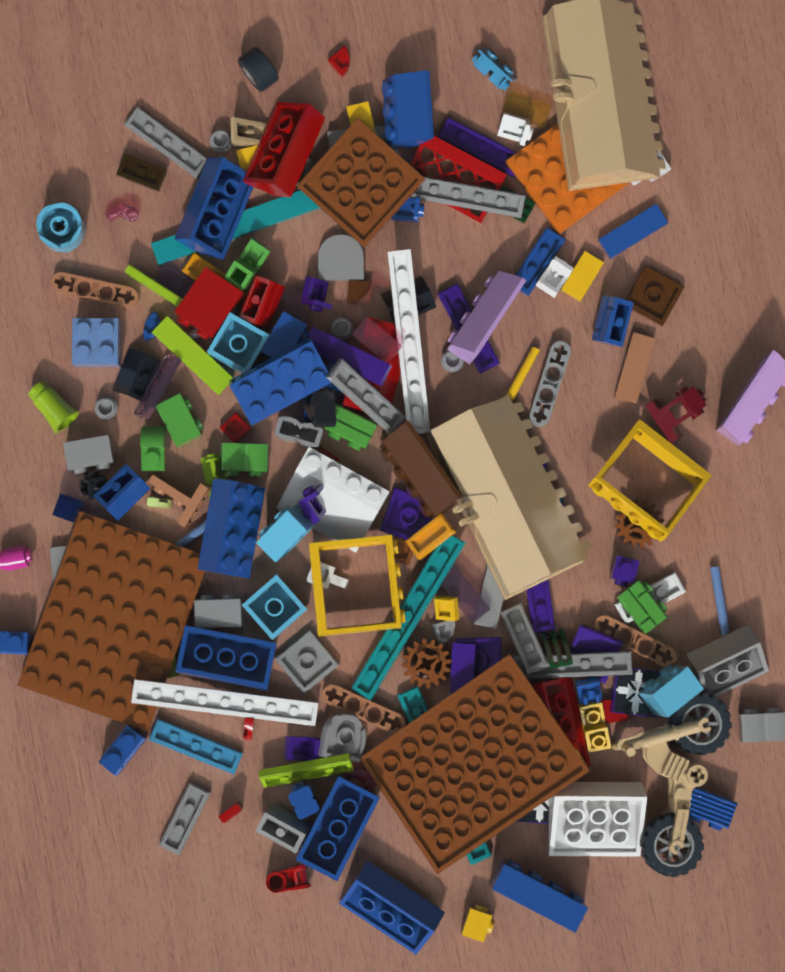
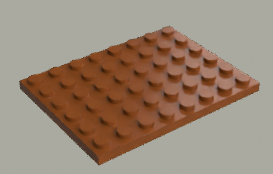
(112, 619)
(474, 764)

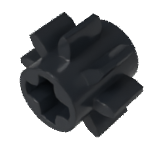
(92, 483)

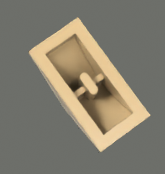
(246, 132)

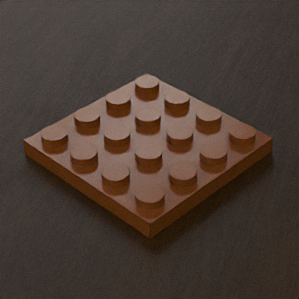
(361, 183)

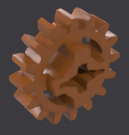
(625, 531)
(431, 672)

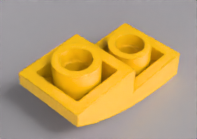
(594, 726)

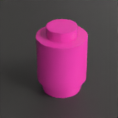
(15, 558)

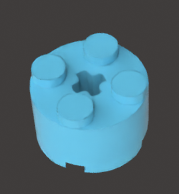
(60, 214)

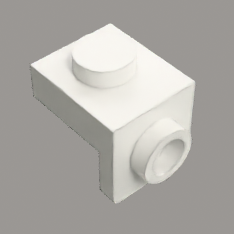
(515, 128)
(554, 276)

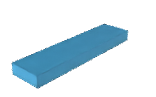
(196, 746)

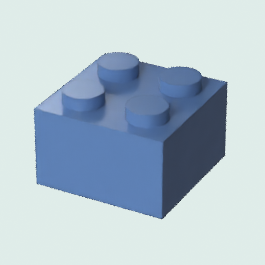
(96, 342)

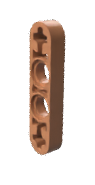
(95, 288)
(636, 637)
(365, 705)

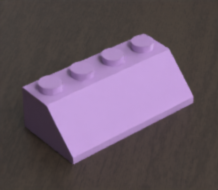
(485, 316)
(754, 399)

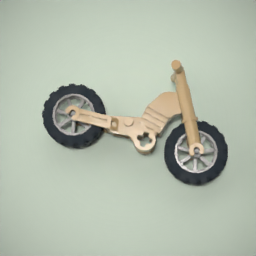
(677, 769)

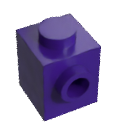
(624, 571)

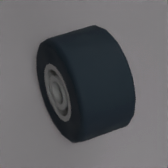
(258, 69)

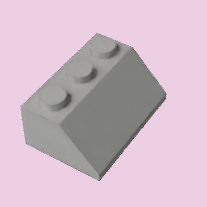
(728, 661)

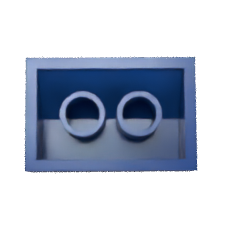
(407, 109)

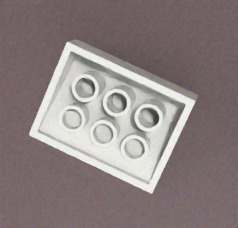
(347, 497)
(597, 819)

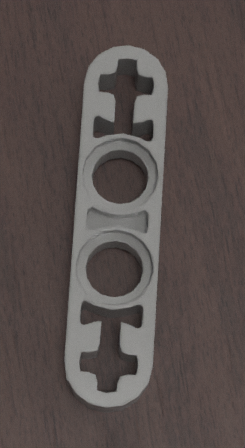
(547, 383)

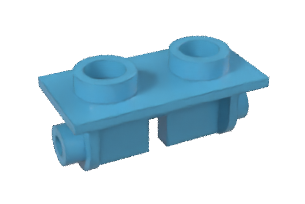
(487, 62)

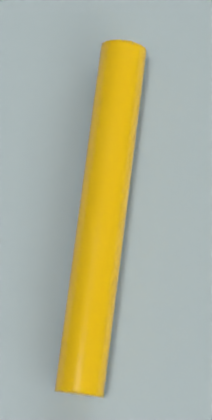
(522, 373)

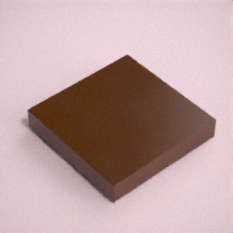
(654, 295)

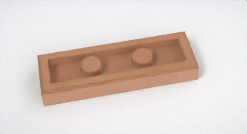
(634, 368)

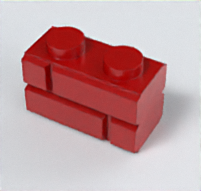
(261, 302)

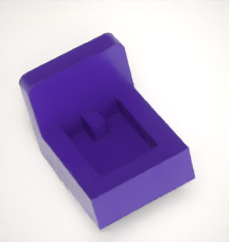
(315, 294)
(310, 505)
(301, 748)

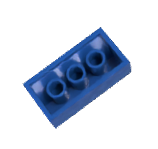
(214, 208)
(392, 908)

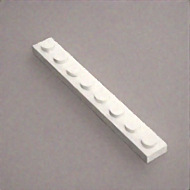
(409, 337)
(224, 702)

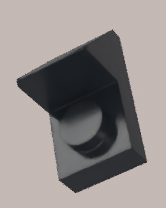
(320, 408)

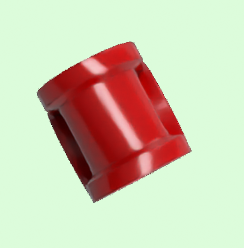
(290, 878)

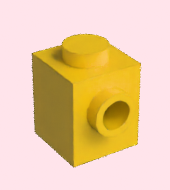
(478, 923)

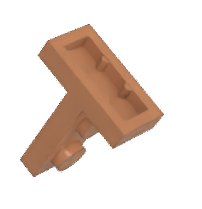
(181, 497)

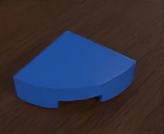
(150, 324)

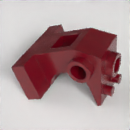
(693, 402)

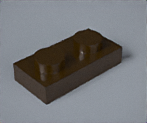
(141, 172)

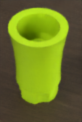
(52, 406)

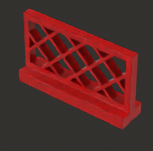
(463, 159)

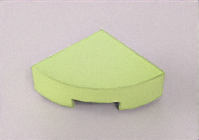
(159, 502)

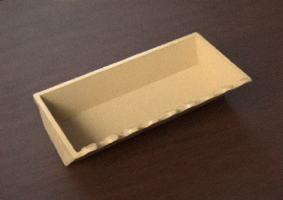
(601, 93)
(508, 496)

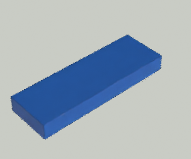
(633, 231)
(539, 259)

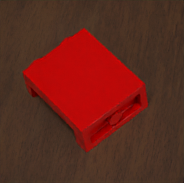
(208, 304)

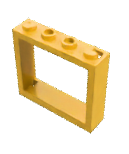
(672, 457)
(393, 570)

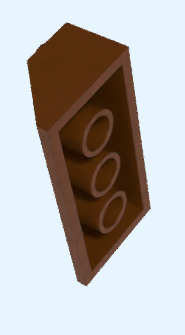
(419, 471)

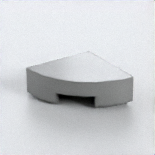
(444, 630)

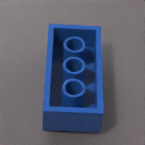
(280, 381)
(231, 528)
(226, 658)
(338, 828)
(538, 895)

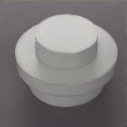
(220, 141)
(341, 328)
(451, 362)
(106, 408)

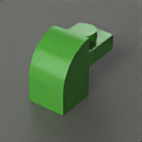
(248, 264)
(153, 446)

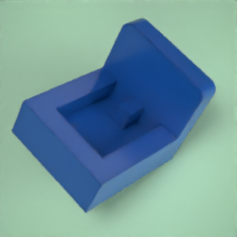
(410, 211)

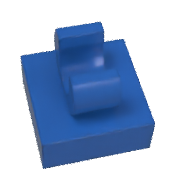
(588, 690)

